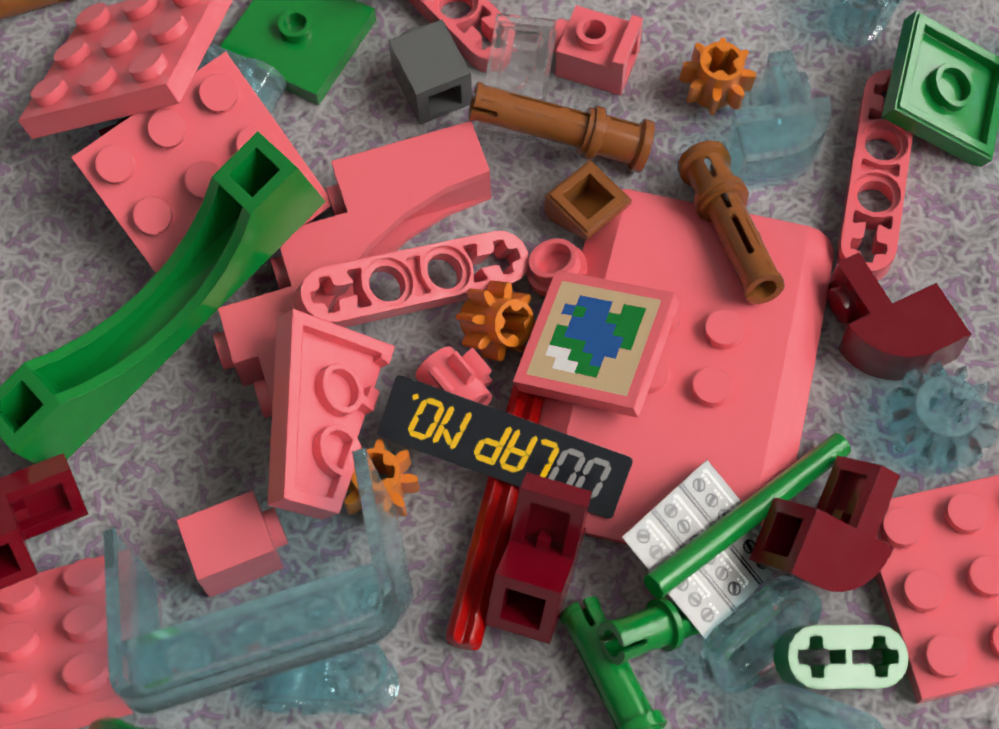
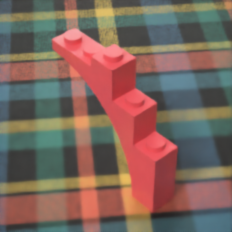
(377, 208)

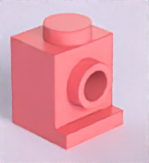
(597, 49)

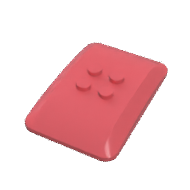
(730, 370)

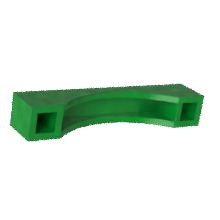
(244, 219)

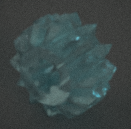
(928, 431)

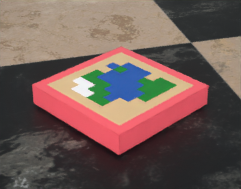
(597, 343)

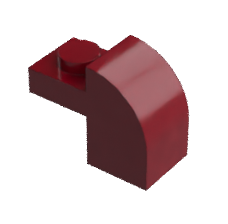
(889, 336)
(30, 505)
(836, 540)
(539, 558)

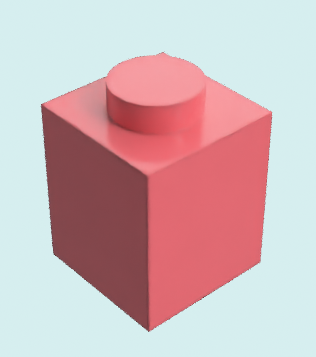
(233, 543)

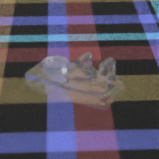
(520, 62)

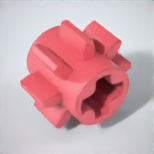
(459, 375)

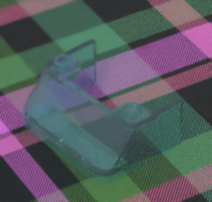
(260, 638)

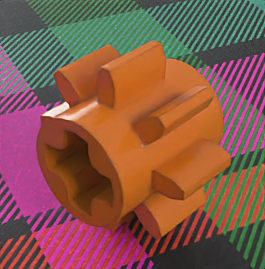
(717, 75)
(496, 320)
(396, 482)

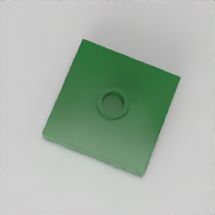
(302, 40)
(945, 90)

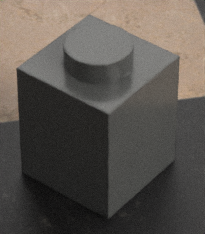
(430, 71)

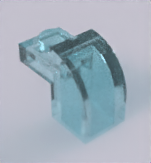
(786, 135)

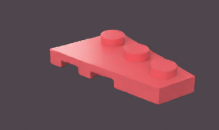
(319, 404)

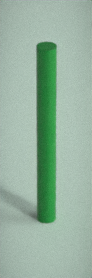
(744, 517)

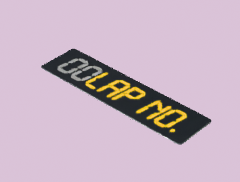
(500, 443)

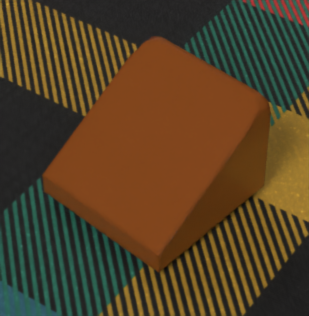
(585, 201)

